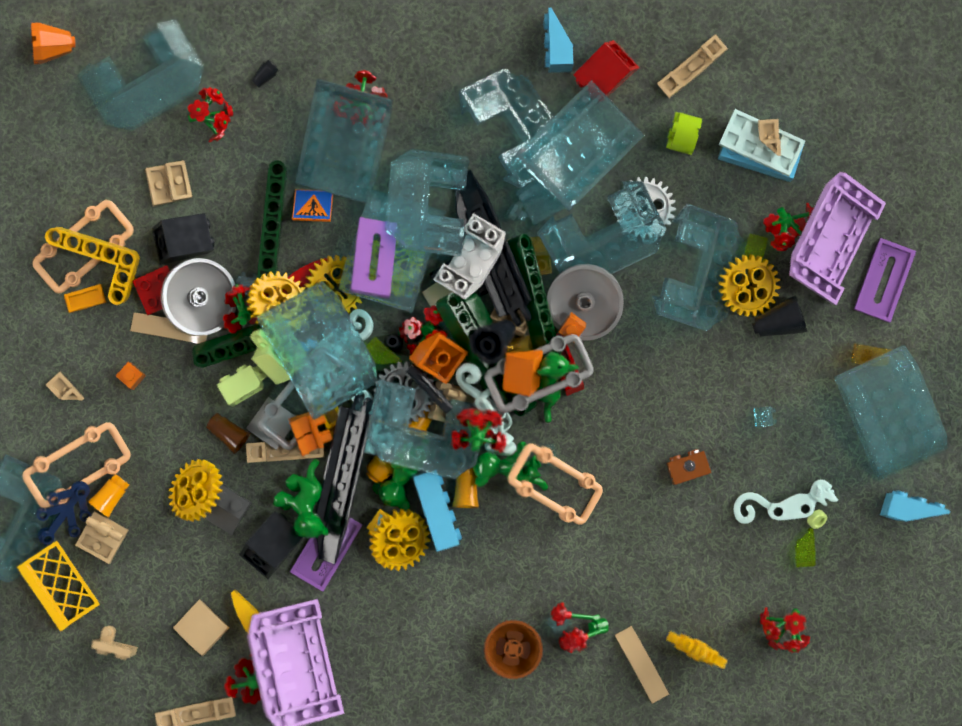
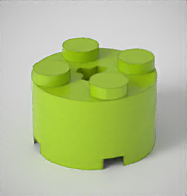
(684, 133)

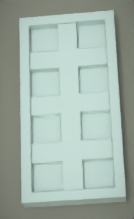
(743, 138)

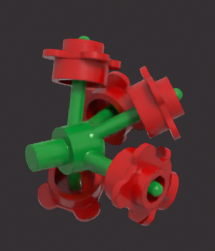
(481, 432)

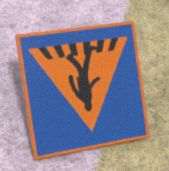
(312, 205)

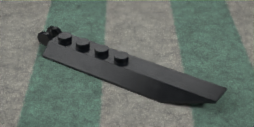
(504, 280)
(342, 475)

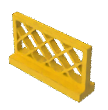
(43, 594)

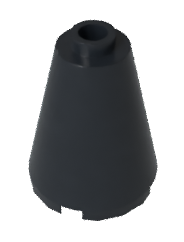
(781, 320)
(492, 341)

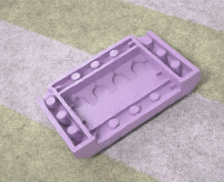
(833, 236)
(293, 665)

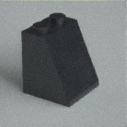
(182, 238)
(270, 545)

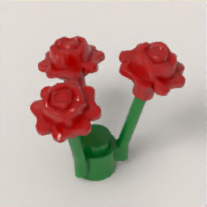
(576, 638)

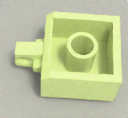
(267, 358)
(242, 384)

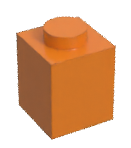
(572, 325)
(130, 375)

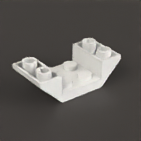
(479, 254)

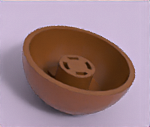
(521, 657)

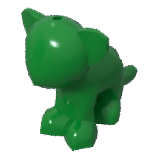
(551, 368)
(490, 465)
(392, 491)
(307, 523)

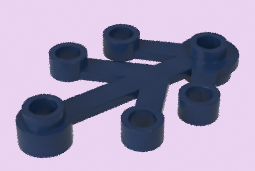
(64, 510)

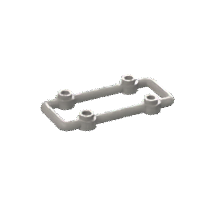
(572, 380)
(271, 411)

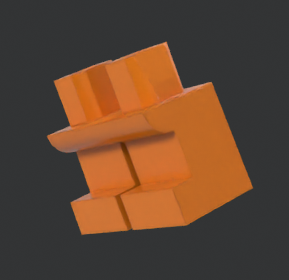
(307, 434)

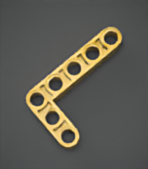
(101, 254)

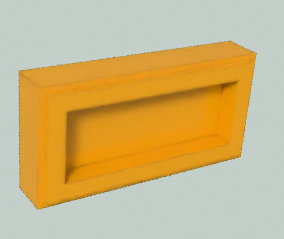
(85, 298)

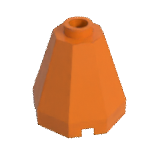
(50, 42)

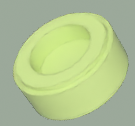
(817, 519)

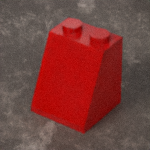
(606, 68)

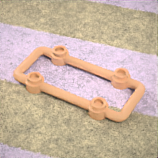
(73, 279)
(91, 434)
(584, 479)

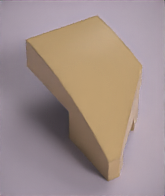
(769, 134)
(63, 388)

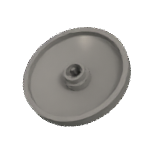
(196, 295)
(590, 295)

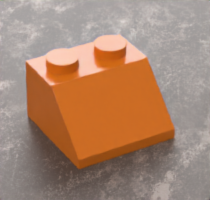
(438, 356)

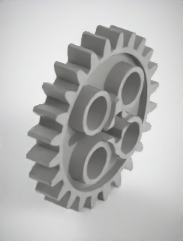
(421, 397)

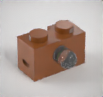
(688, 467)

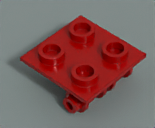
(150, 288)

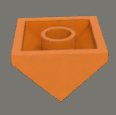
(520, 372)

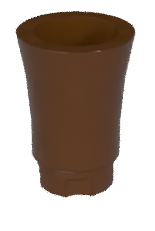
(228, 432)

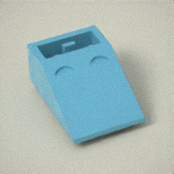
(560, 49)
(902, 508)

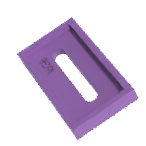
(903, 261)
(360, 280)
(321, 578)

